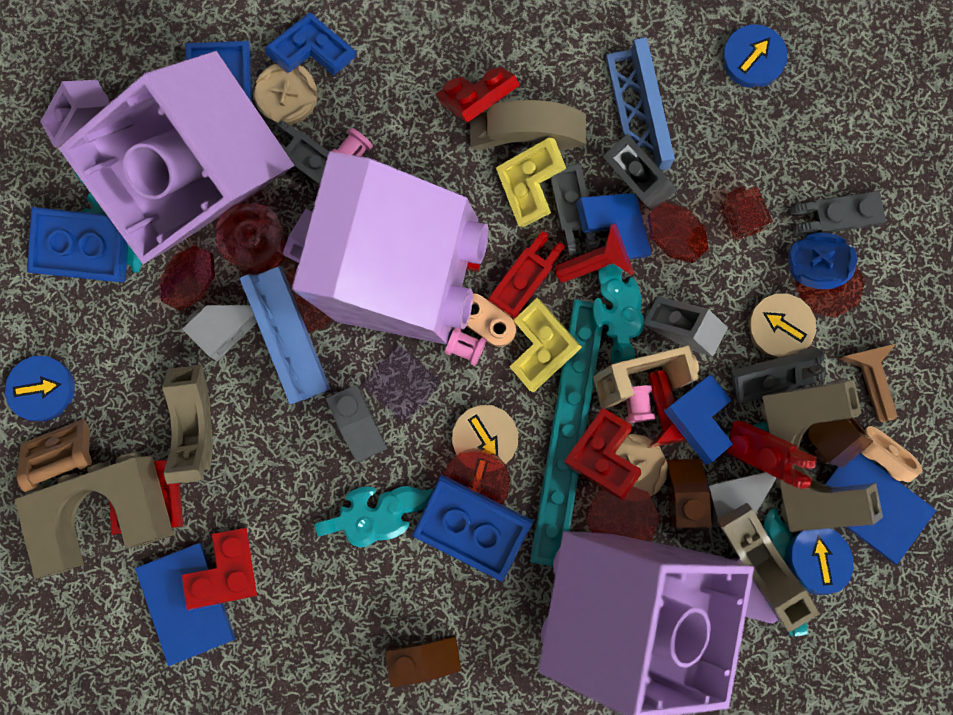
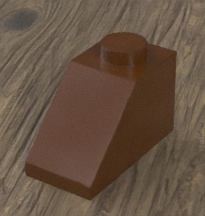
(838, 441)
(688, 494)
(422, 661)

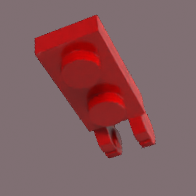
(525, 277)
(770, 454)

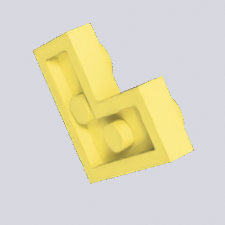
(522, 178)
(550, 346)

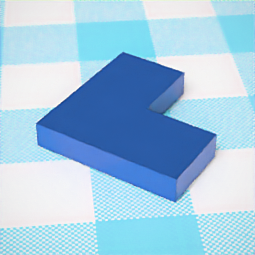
(308, 39)
(600, 212)
(694, 419)

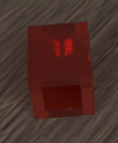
(746, 212)

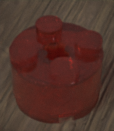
(240, 224)

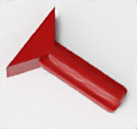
(612, 253)
(663, 399)

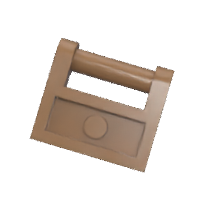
(53, 454)

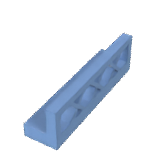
(650, 97)
(285, 335)

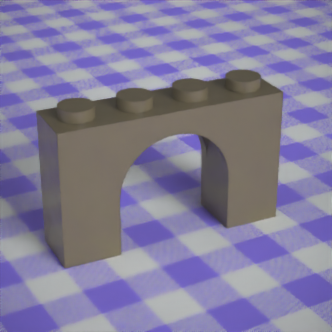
(821, 505)
(50, 512)

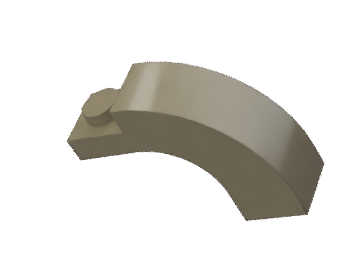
(528, 123)
(190, 424)
(771, 574)

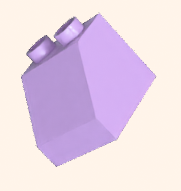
(175, 153)
(389, 251)
(644, 624)

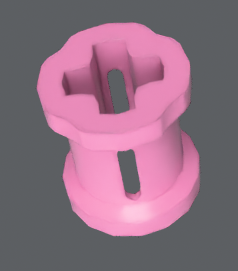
(354, 144)
(465, 346)
(639, 405)

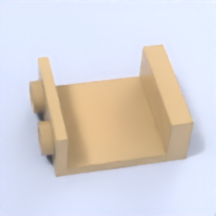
(614, 382)

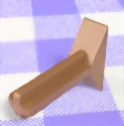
(875, 380)

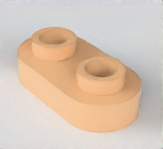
(487, 318)
(892, 456)

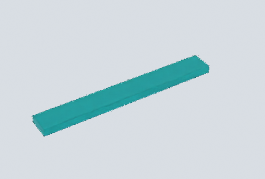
(567, 428)

